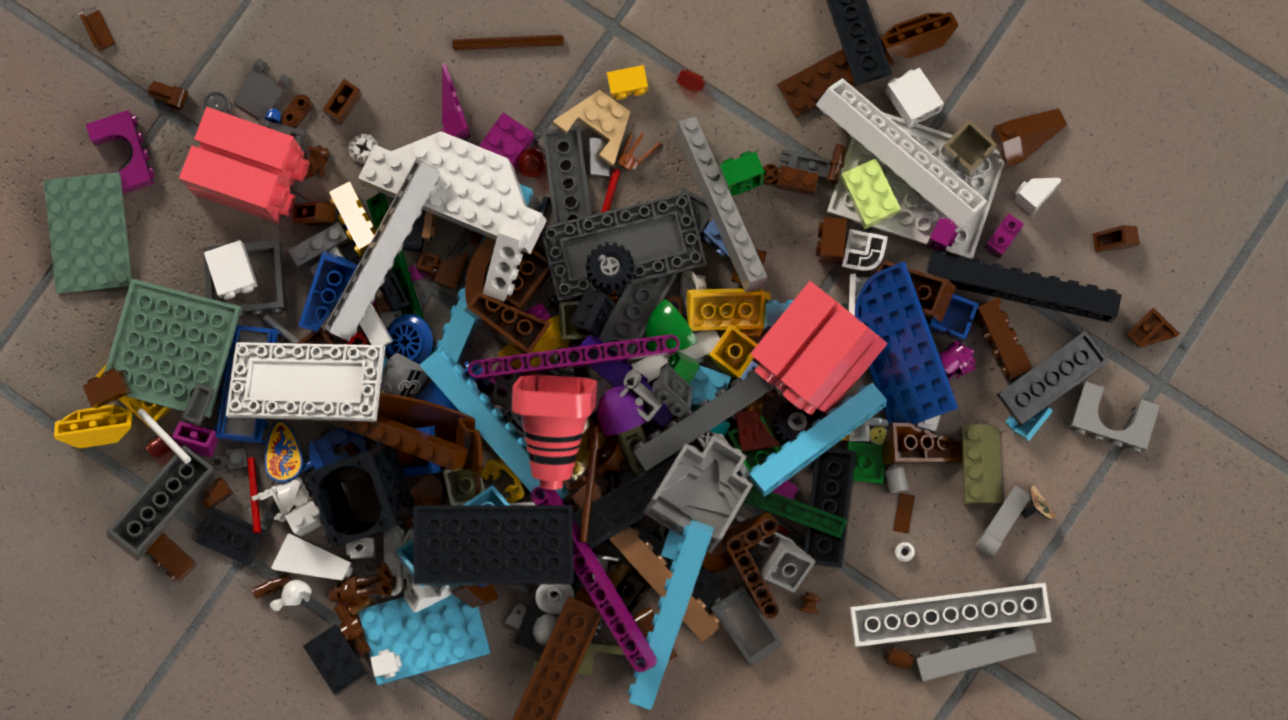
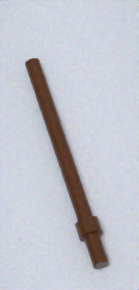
(594, 447)

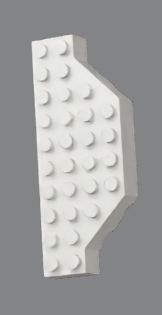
(473, 188)

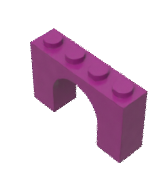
(124, 126)

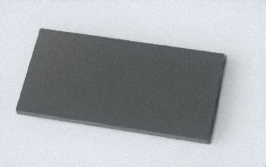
(656, 232)

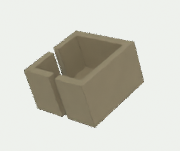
(969, 147)

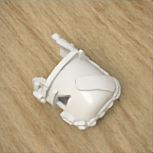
(286, 496)

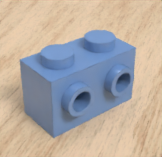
(712, 236)

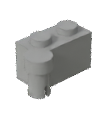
(633, 381)

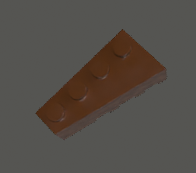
(507, 322)
(1002, 340)

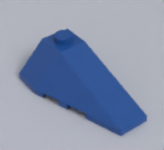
(326, 289)

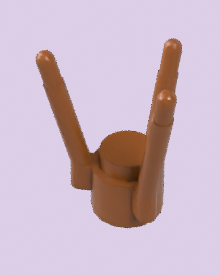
(627, 159)

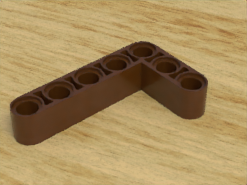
(748, 565)

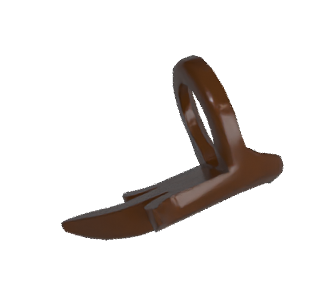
(318, 160)

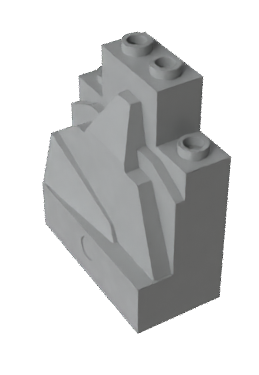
(701, 490)

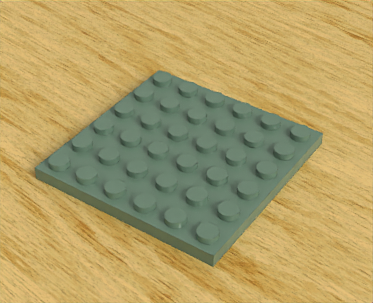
(171, 344)

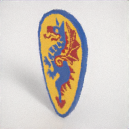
(283, 454)

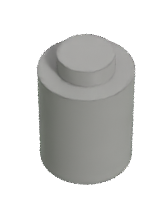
(896, 479)

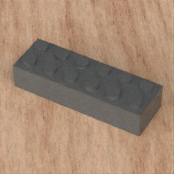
(159, 504)

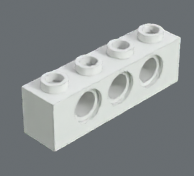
(504, 262)

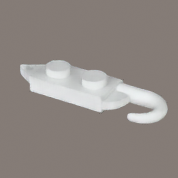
(392, 541)

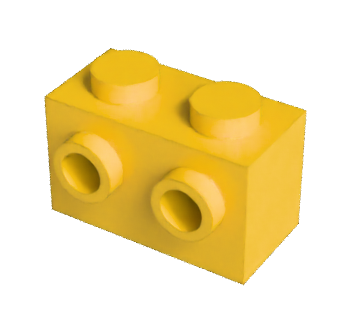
(627, 82)

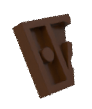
(1151, 330)

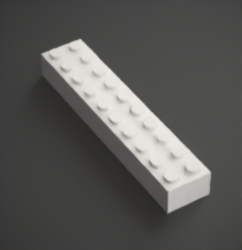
(901, 153)
(950, 615)

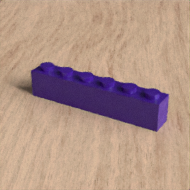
(616, 373)

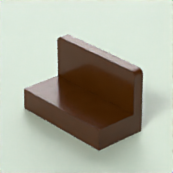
(98, 30)

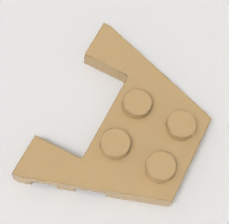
(603, 117)

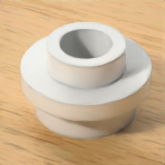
(909, 547)

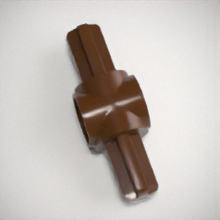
(352, 629)

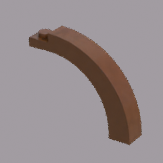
(478, 268)

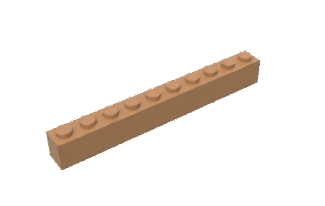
(654, 571)

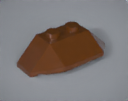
(919, 34)

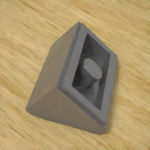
(598, 167)

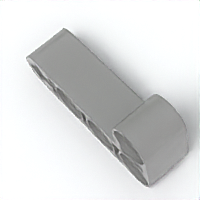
(1002, 521)

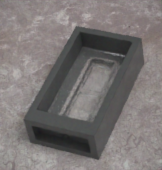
(746, 625)

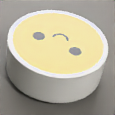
(877, 435)

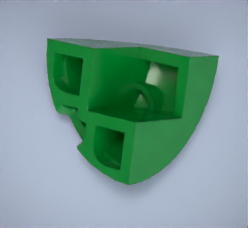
(668, 321)

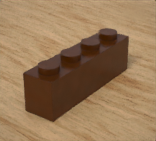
(172, 557)

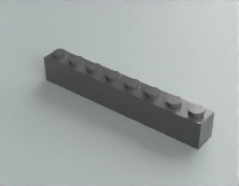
(701, 420)

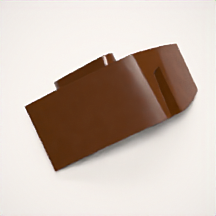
(449, 425)

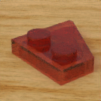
(753, 432)

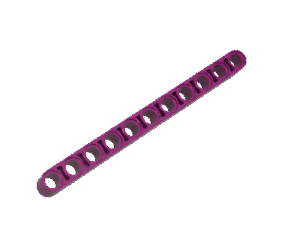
(564, 355)
(611, 599)

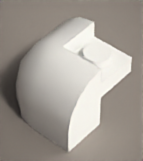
(864, 250)

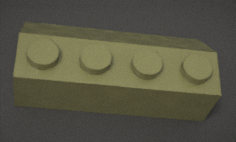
(981, 464)

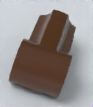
(172, 96)

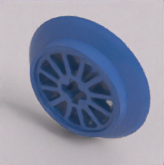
(424, 335)

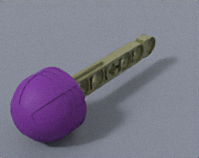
(620, 416)

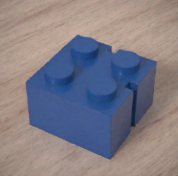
(955, 319)

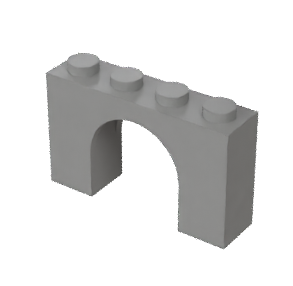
(1087, 420)

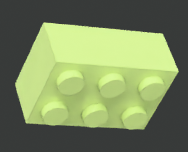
(870, 193)

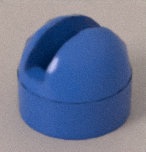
(273, 115)

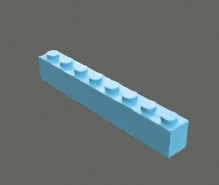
(817, 439)

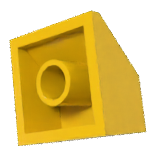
(733, 352)

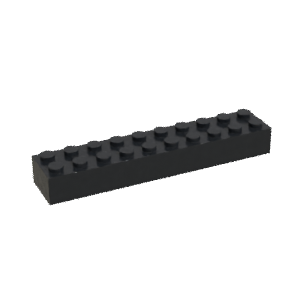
(1026, 288)

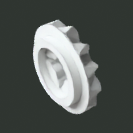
(360, 140)

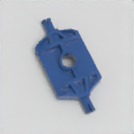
(323, 449)

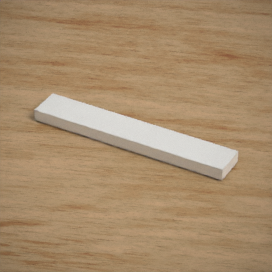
(371, 323)

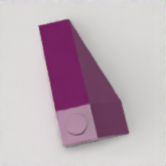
(452, 115)

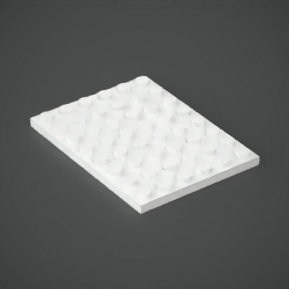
(917, 215)

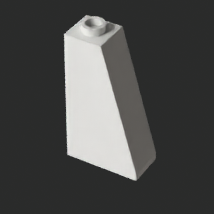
(307, 559)

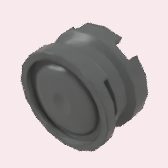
(217, 101)

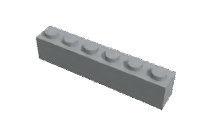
(975, 655)

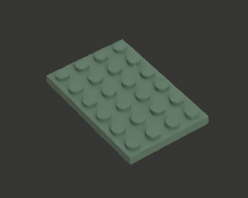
(88, 232)

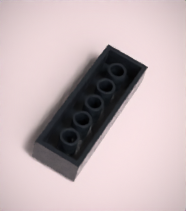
(833, 494)

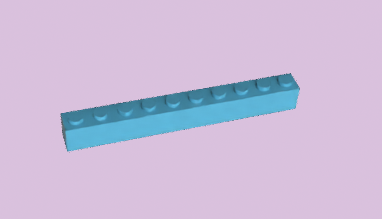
(461, 325)
(489, 420)
(672, 611)

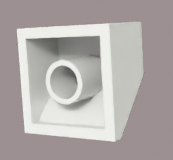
(1035, 192)

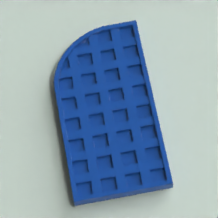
(909, 365)

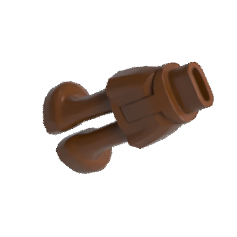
(352, 589)

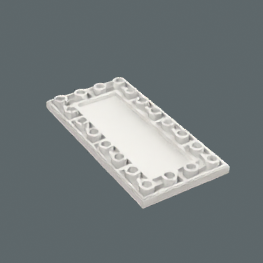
(306, 381)

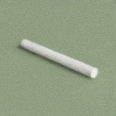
(164, 436)

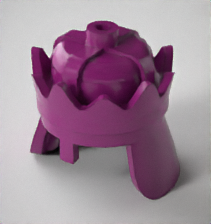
(957, 360)

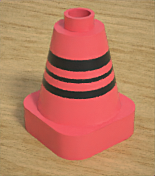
(553, 422)

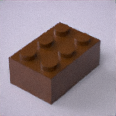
(531, 276)

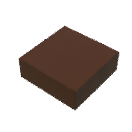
(427, 261)

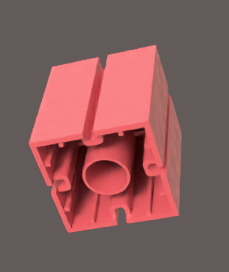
(244, 166)
(816, 351)

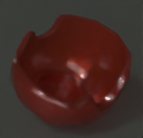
(531, 163)

